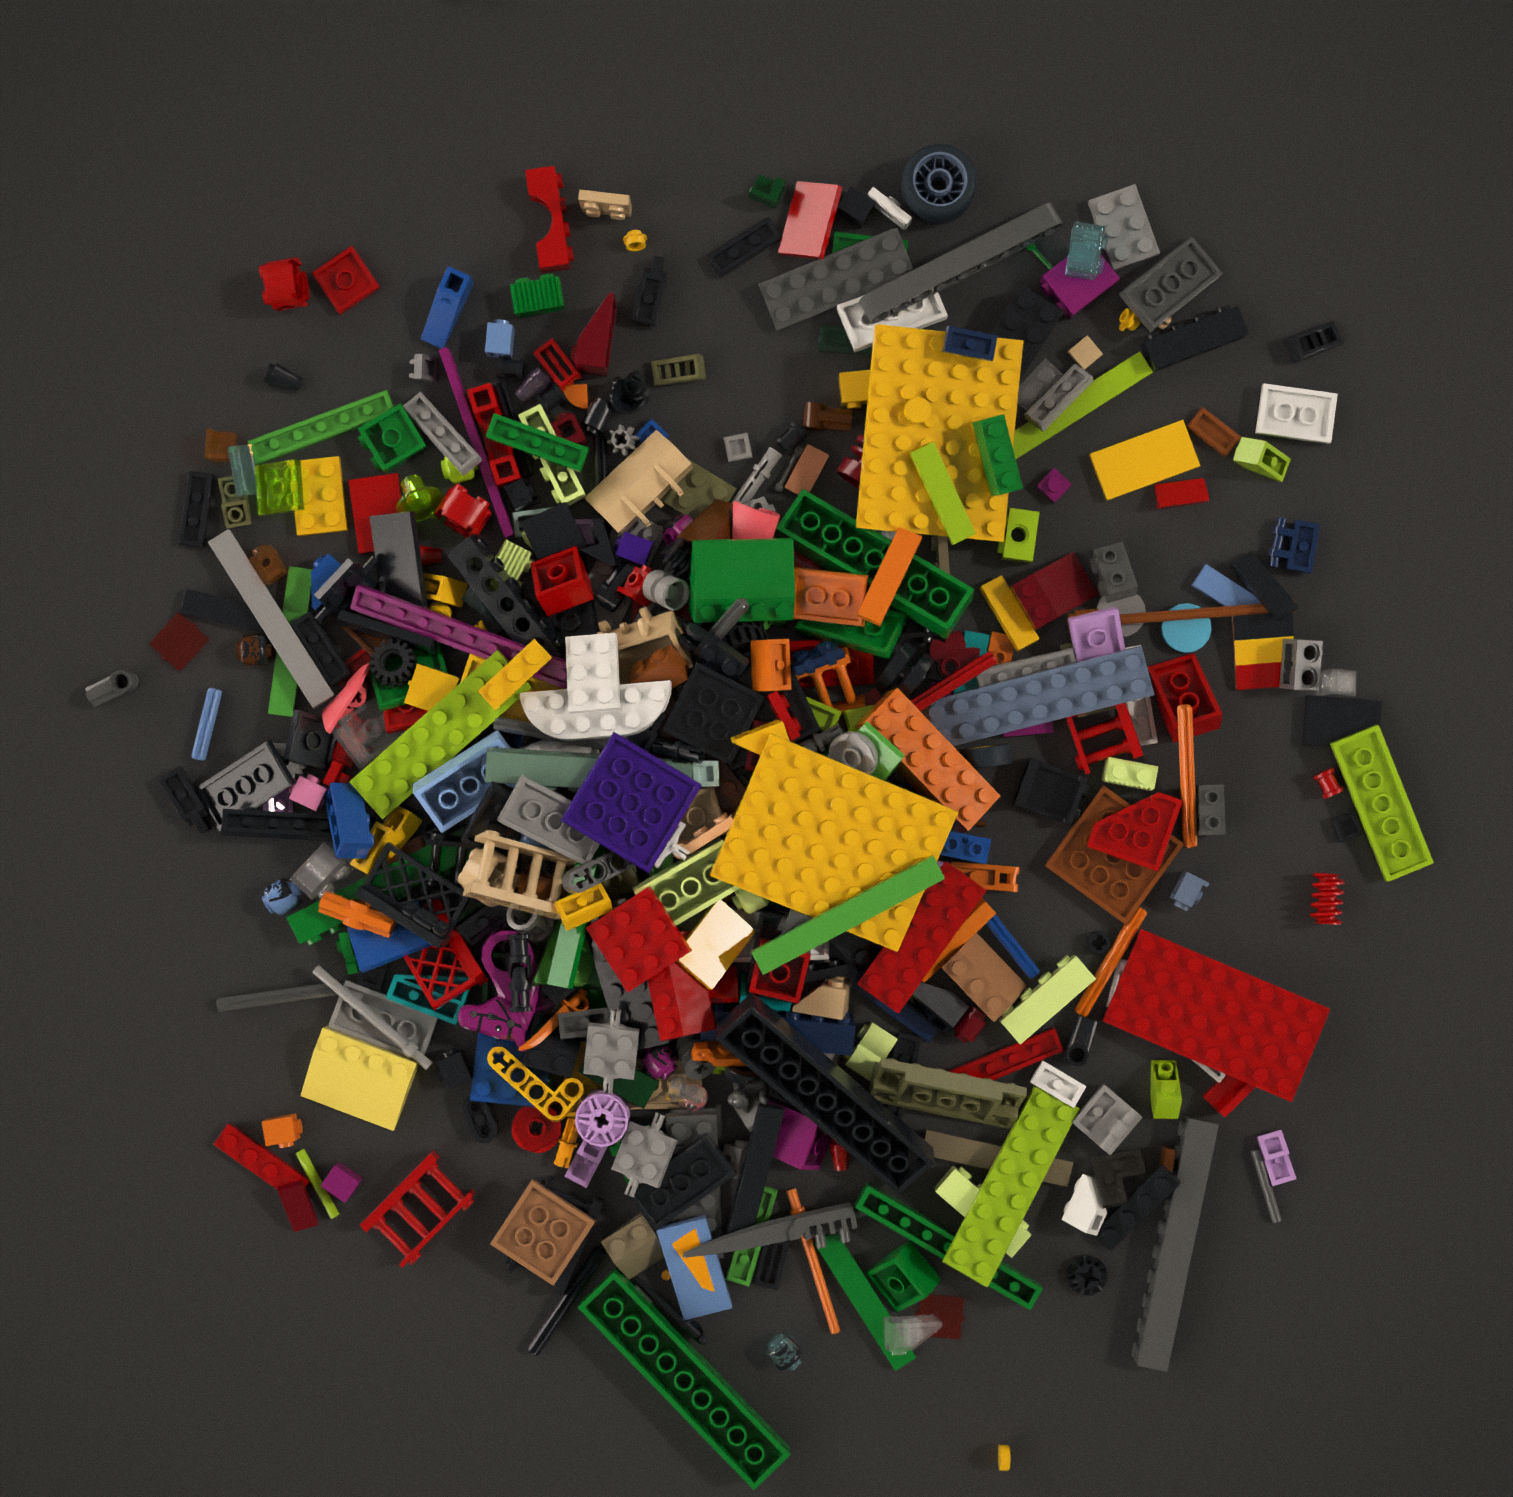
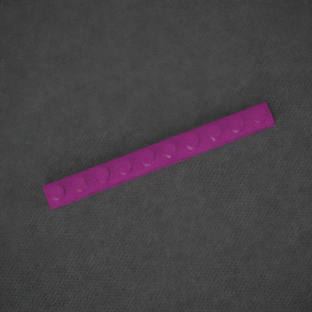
(448, 630)

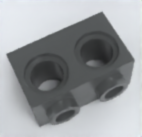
(1296, 663)
(1210, 809)

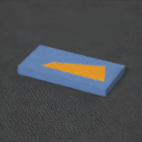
(696, 1279)

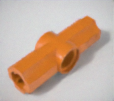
(356, 914)

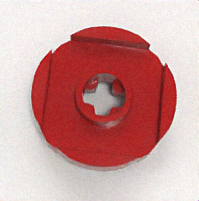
(532, 1140)

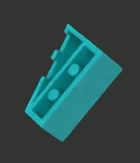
(407, 991)

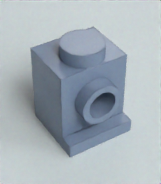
(1188, 890)

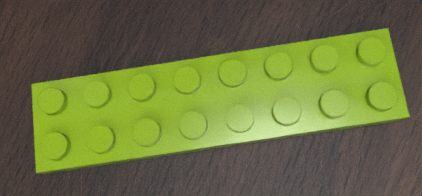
(433, 739)
(1010, 1186)

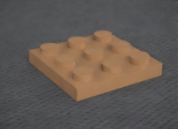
(542, 1232)

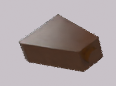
(711, 524)

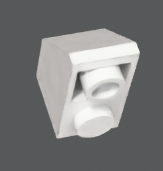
(1085, 1208)

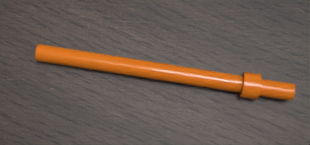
(815, 1266)

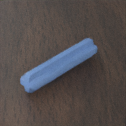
(206, 724)

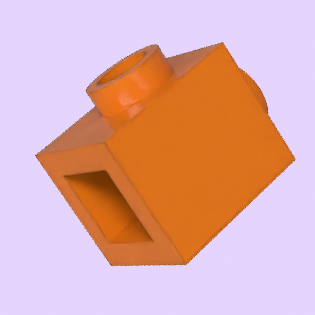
(282, 1130)

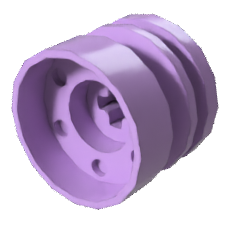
(616, 1111)

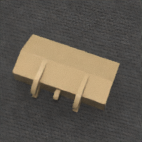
(640, 483)
(644, 637)

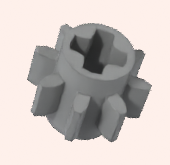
(615, 440)

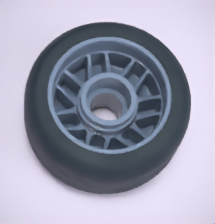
(943, 165)

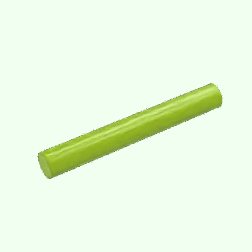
(316, 1182)

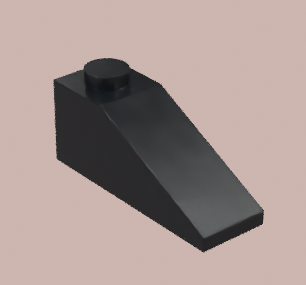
(937, 1007)

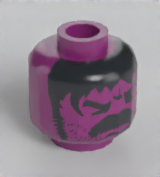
(675, 526)
(660, 1061)

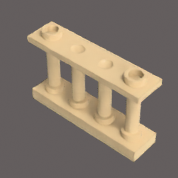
(504, 894)

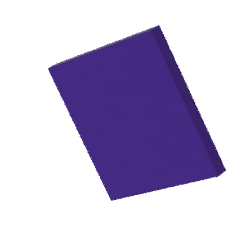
(631, 802)

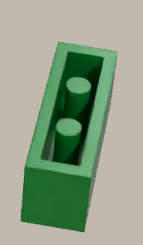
(997, 455)

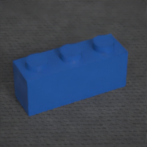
(348, 821)

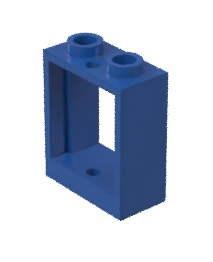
(971, 849)

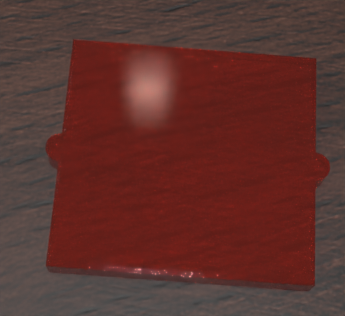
(179, 641)
(948, 1310)

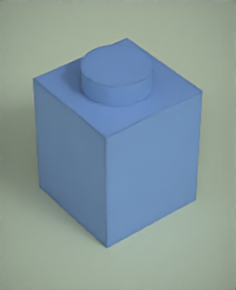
(499, 339)

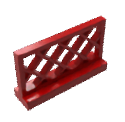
(462, 954)

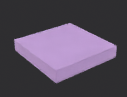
(1096, 633)

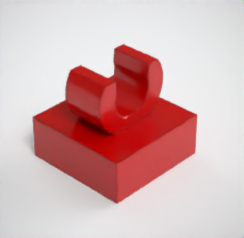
(335, 774)

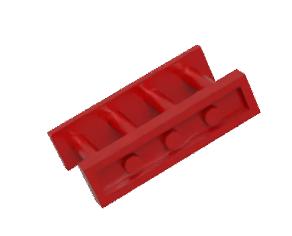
(1121, 721)
(413, 1186)

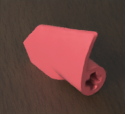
(753, 523)
(349, 698)

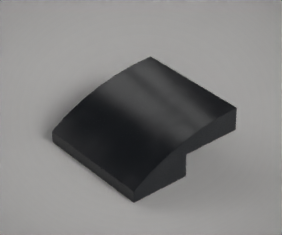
(553, 531)

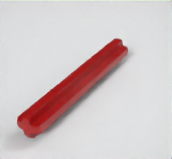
(954, 681)

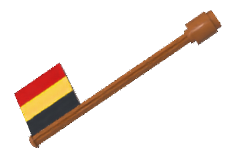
(1255, 638)

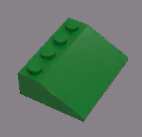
(742, 568)

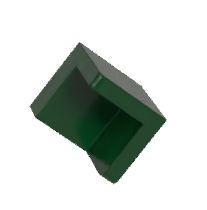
(767, 190)

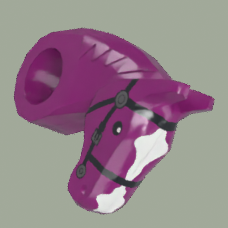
(494, 1016)

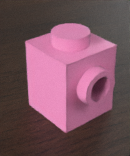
(309, 792)

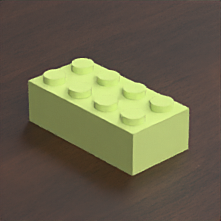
(687, 885)

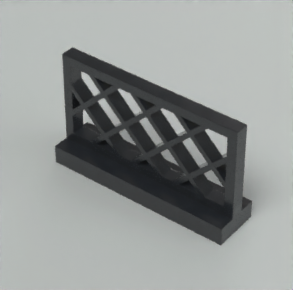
(392, 907)

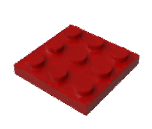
(639, 939)

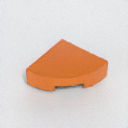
(577, 395)

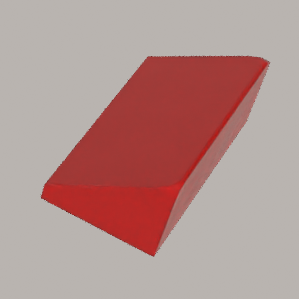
(1181, 493)

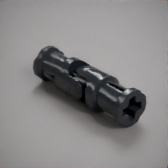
(520, 982)

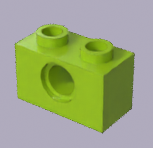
(1027, 523)

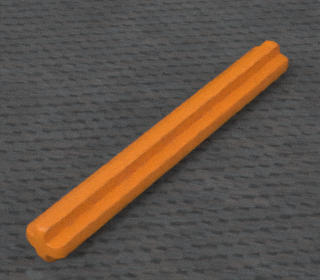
(1110, 962)

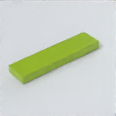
(942, 493)

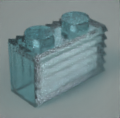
(1085, 251)

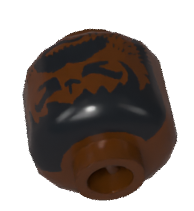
(254, 650)

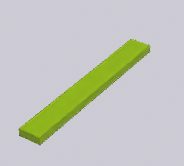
(1094, 396)

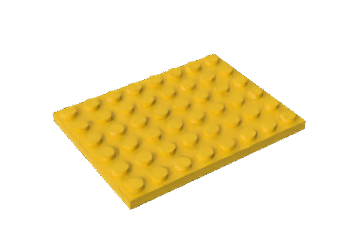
(959, 391)
(827, 832)

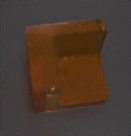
(217, 445)

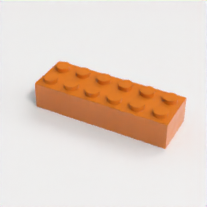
(931, 760)

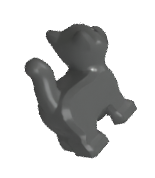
(740, 1099)

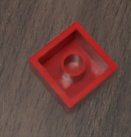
(783, 982)

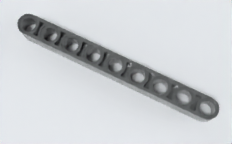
(961, 263)

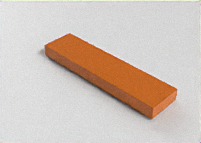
(889, 576)
(976, 920)

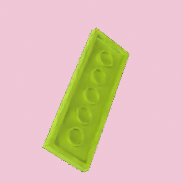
(1381, 803)

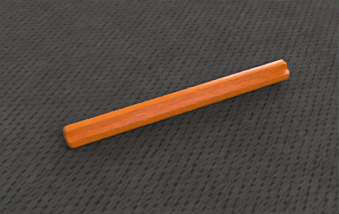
(1187, 775)

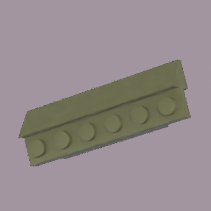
(946, 1093)

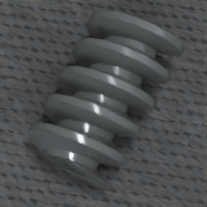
(693, 1069)

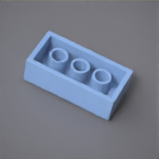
(458, 785)

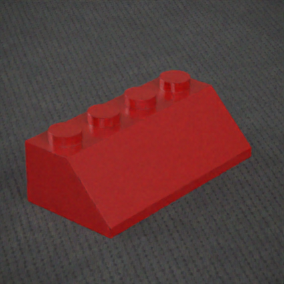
(680, 1002)

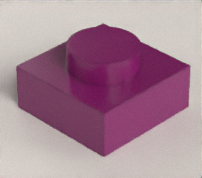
(1053, 485)

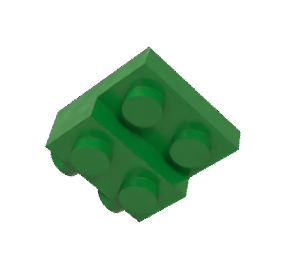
(391, 439)

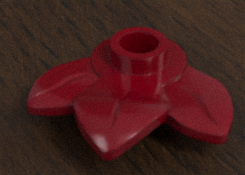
(952, 651)

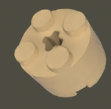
(496, 873)

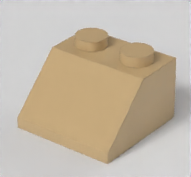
(827, 998)

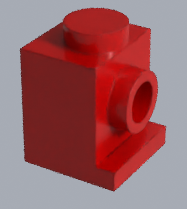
(634, 584)

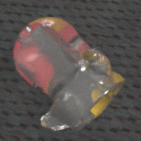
(688, 1095)

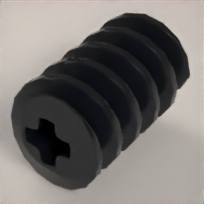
(679, 558)

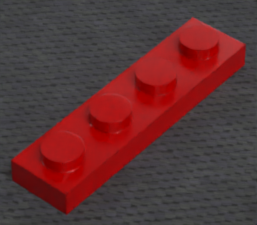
(257, 1158)

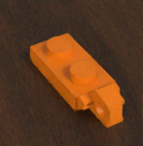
(714, 1053)

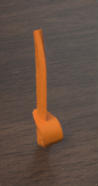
(567, 1006)

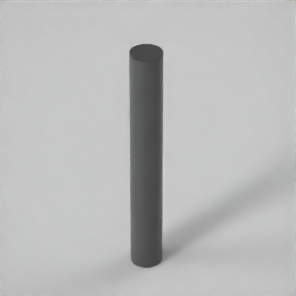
(1266, 1185)

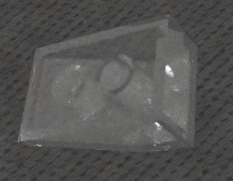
(364, 734)

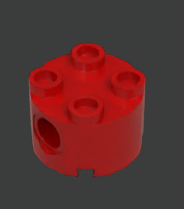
(284, 284)
(463, 512)

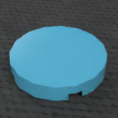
(1186, 634)

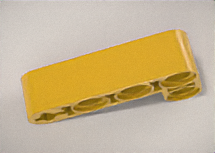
(530, 1081)

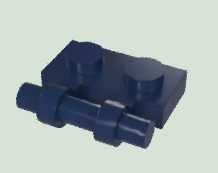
(1301, 548)
(824, 654)

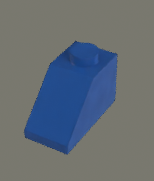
(324, 568)

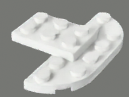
(594, 698)

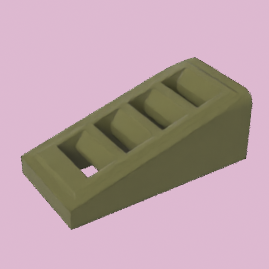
(698, 376)

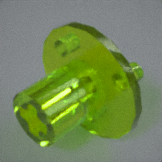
(418, 498)

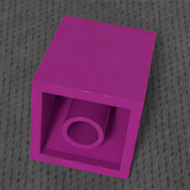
(799, 1139)

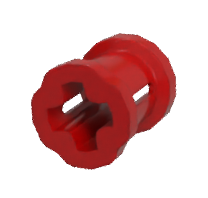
(1328, 782)

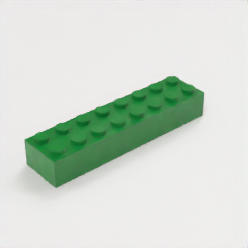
(836, 544)

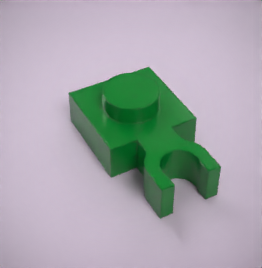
(345, 946)

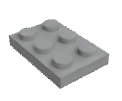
(1126, 225)

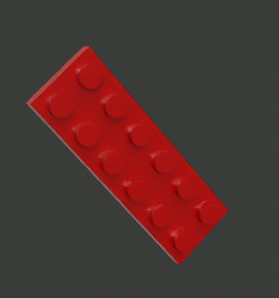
(937, 919)

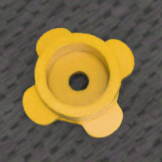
(1128, 320)

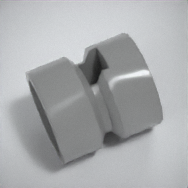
(665, 590)

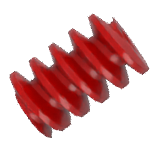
(1327, 898)

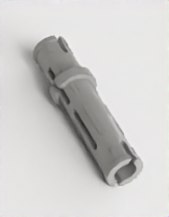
(758, 476)

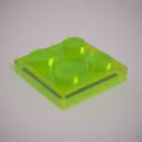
(279, 487)

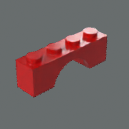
(544, 189)
(500, 456)

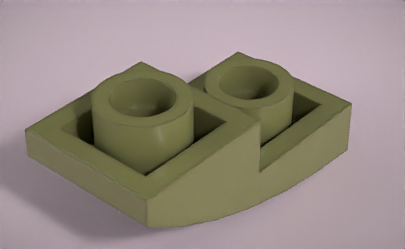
(234, 508)

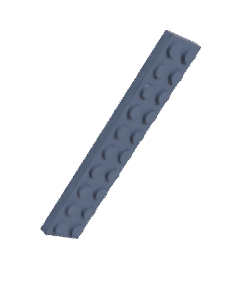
(1042, 697)

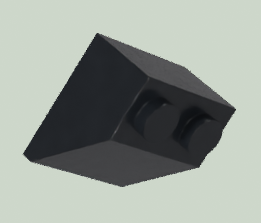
(552, 1053)

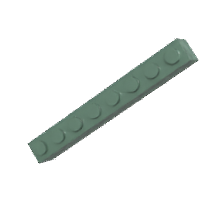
(550, 767)

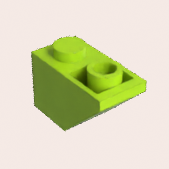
(1165, 1089)

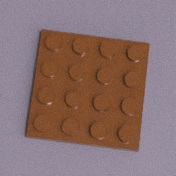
(1105, 879)

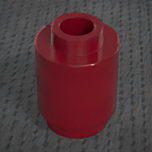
(970, 1025)

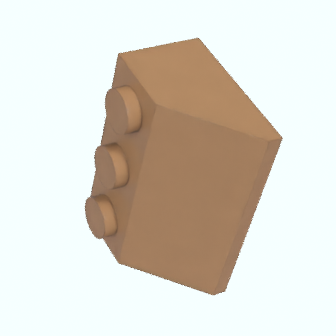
(984, 977)

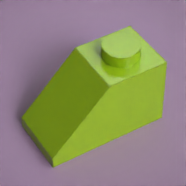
(1261, 458)

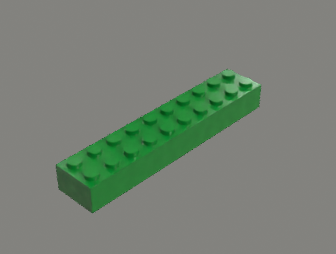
(684, 1378)

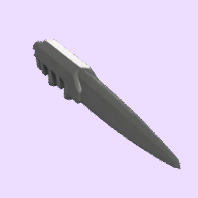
(791, 1227)

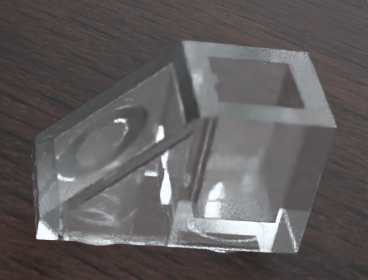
(1338, 683)

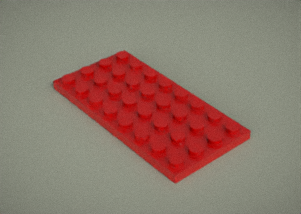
(1216, 1015)

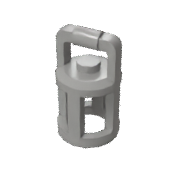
(536, 925)

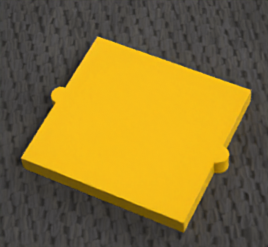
(429, 687)

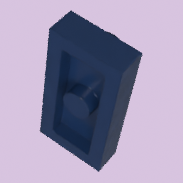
(969, 343)

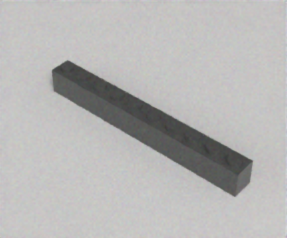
(1175, 1244)

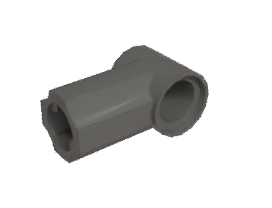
(111, 688)

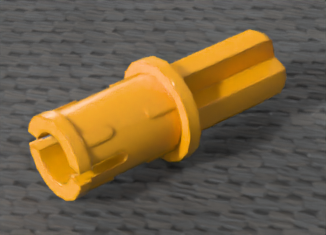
(567, 1144)

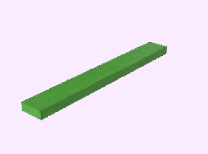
(847, 914)

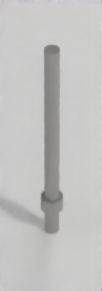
(410, 1049)

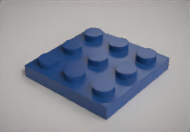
(490, 1086)

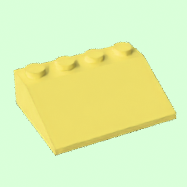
(359, 1078)

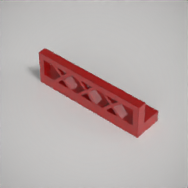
(1227, 1094)

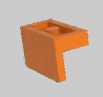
(770, 665)

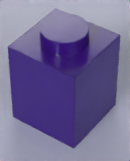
(633, 549)

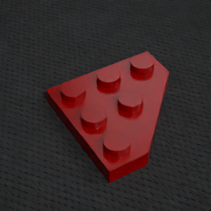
(1138, 831)

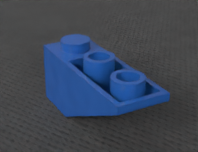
(447, 307)

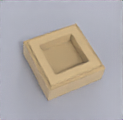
(1085, 353)

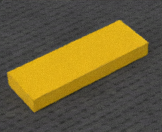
(1009, 613)

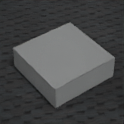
(737, 447)

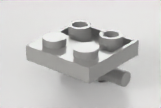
(1106, 1119)

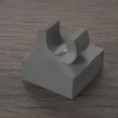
(424, 368)

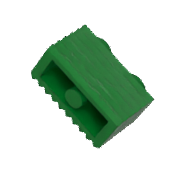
(537, 296)

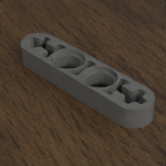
(606, 868)

